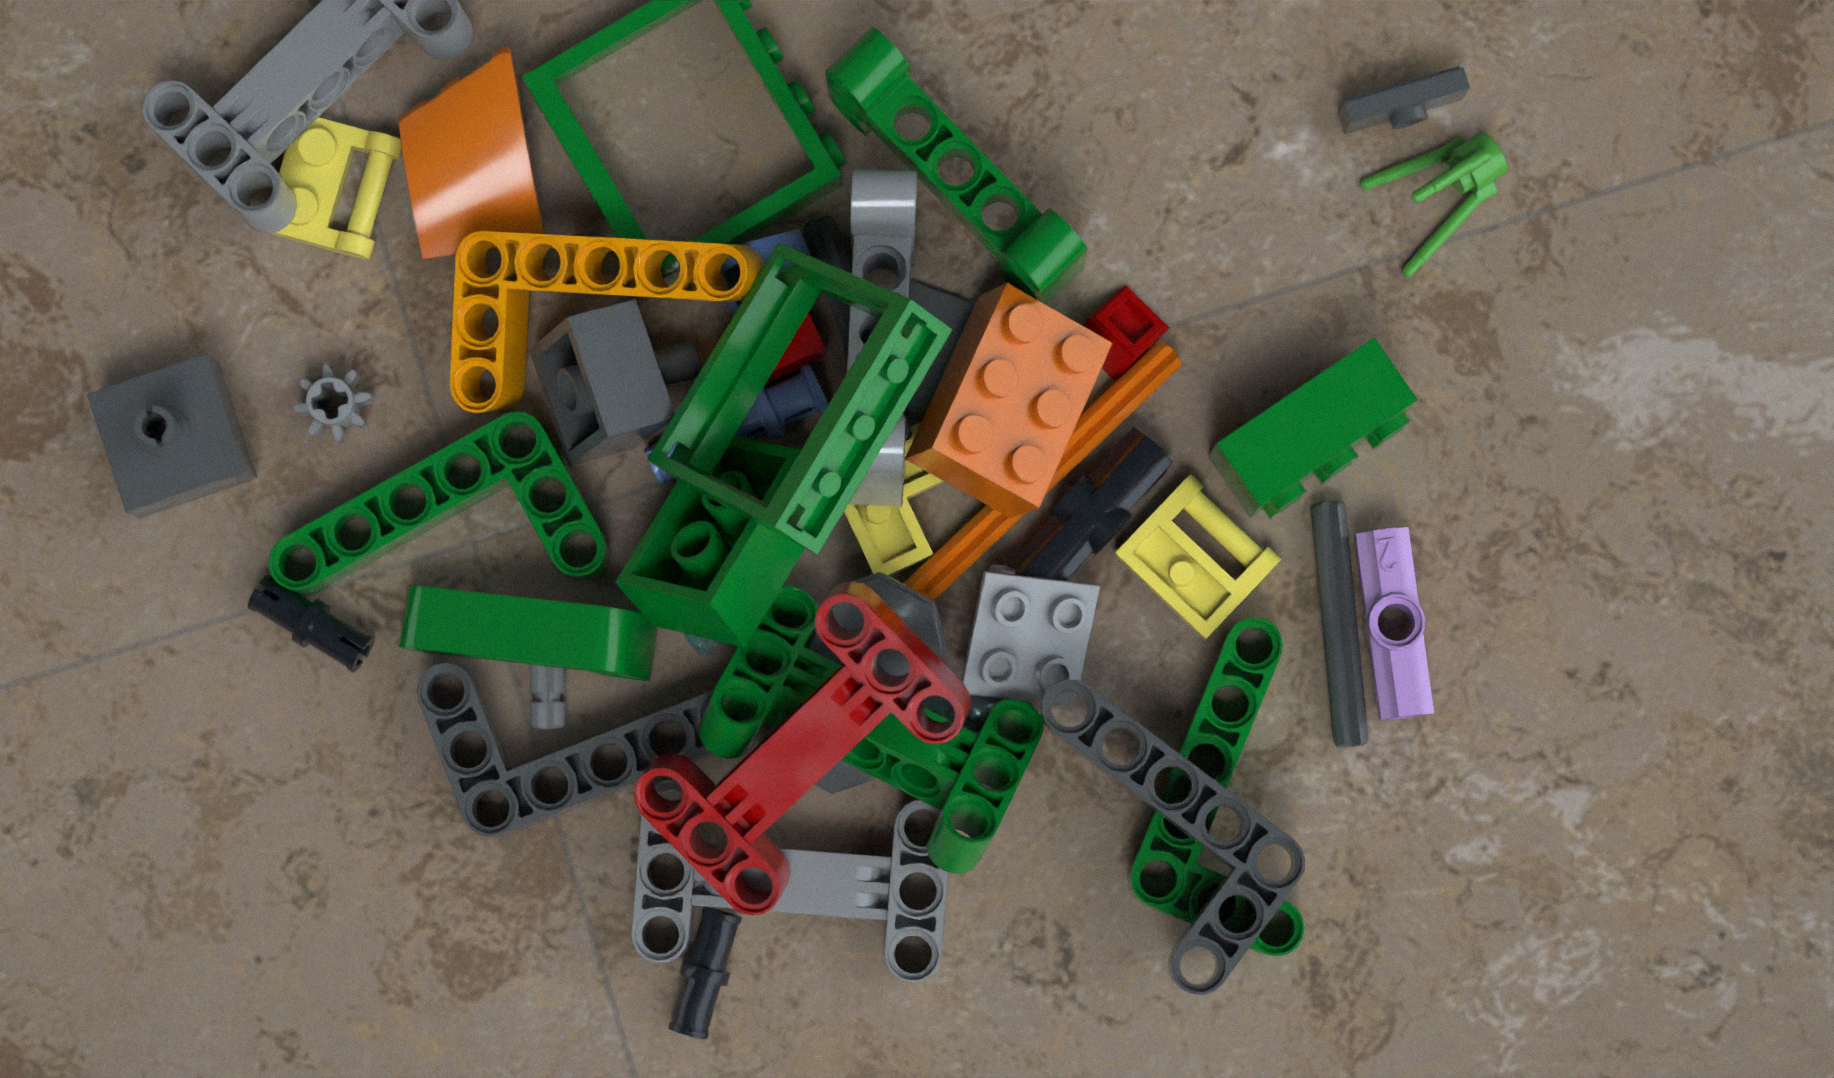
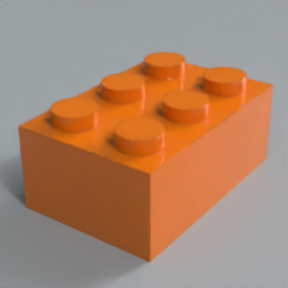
(1008, 401)

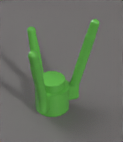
(1469, 166)

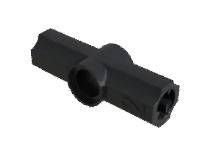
(1093, 509)

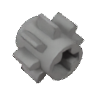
(319, 394)

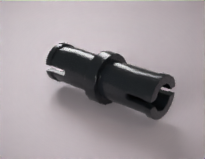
(311, 623)
(705, 973)

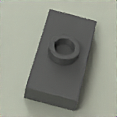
(1404, 102)

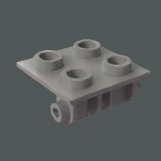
(1028, 635)

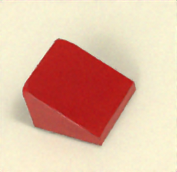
(1129, 327)

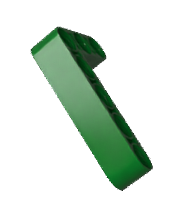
(445, 502)
(1228, 741)

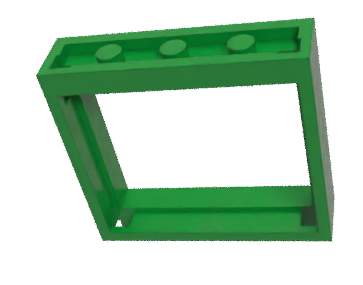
(762, 55)
(850, 427)

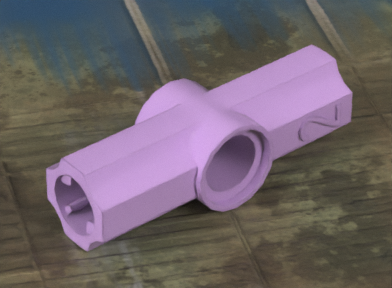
(1385, 582)

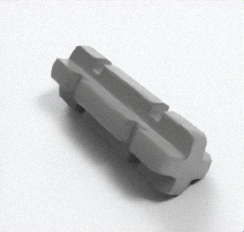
(547, 685)

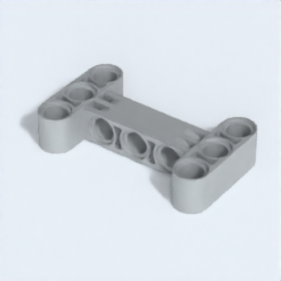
(289, 93)
(882, 238)
(817, 886)

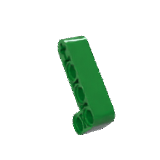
(529, 631)

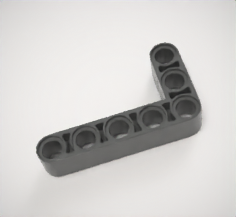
(520, 783)
(1190, 818)

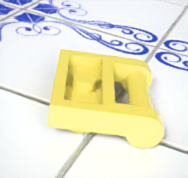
(316, 173)
(1182, 571)

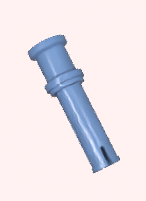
(773, 410)

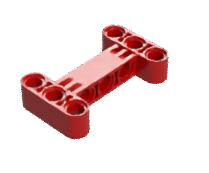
(801, 750)

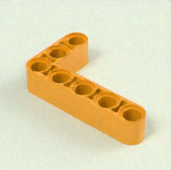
(578, 273)

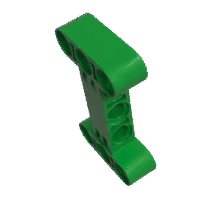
(875, 89)
(937, 774)

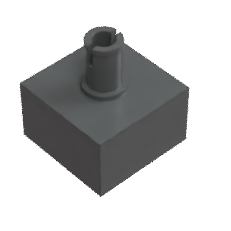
(608, 380)
(171, 436)

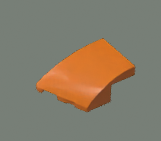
(470, 160)

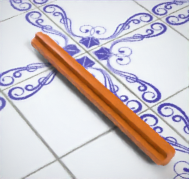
(1089, 432)

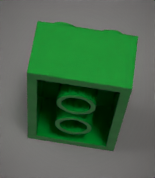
(1314, 431)
(707, 565)

